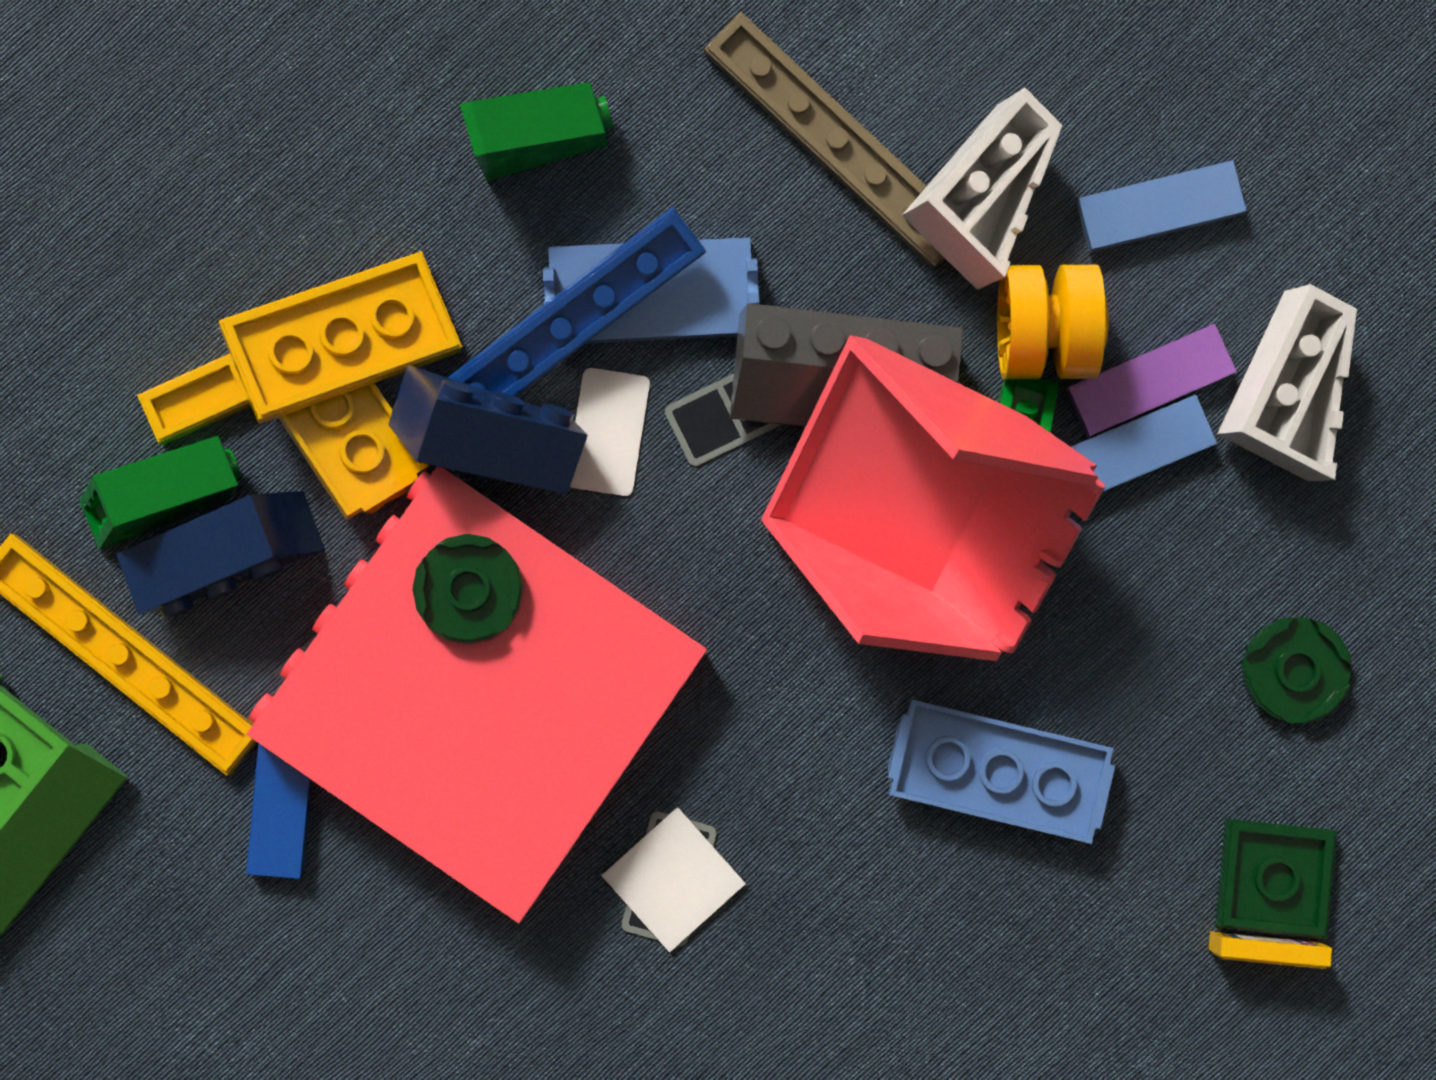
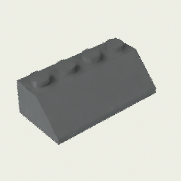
(791, 352)

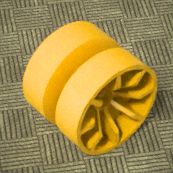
(1068, 322)

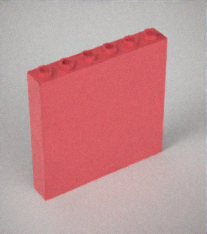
(486, 747)

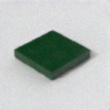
(1275, 878)

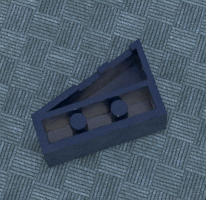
(486, 432)
(219, 551)

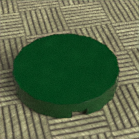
(468, 589)
(1296, 670)

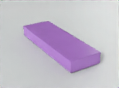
(1151, 380)

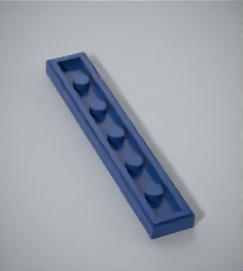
(585, 307)

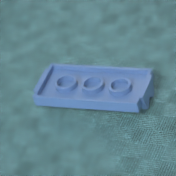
(692, 305)
(1000, 771)

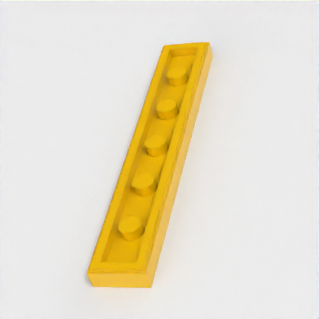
(123, 656)

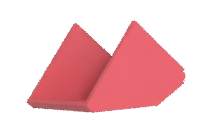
(927, 507)

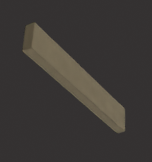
(821, 127)

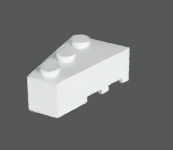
(986, 187)
(1295, 385)

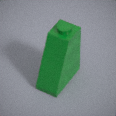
(535, 128)
(158, 490)

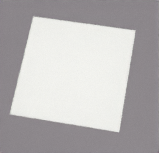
(673, 879)

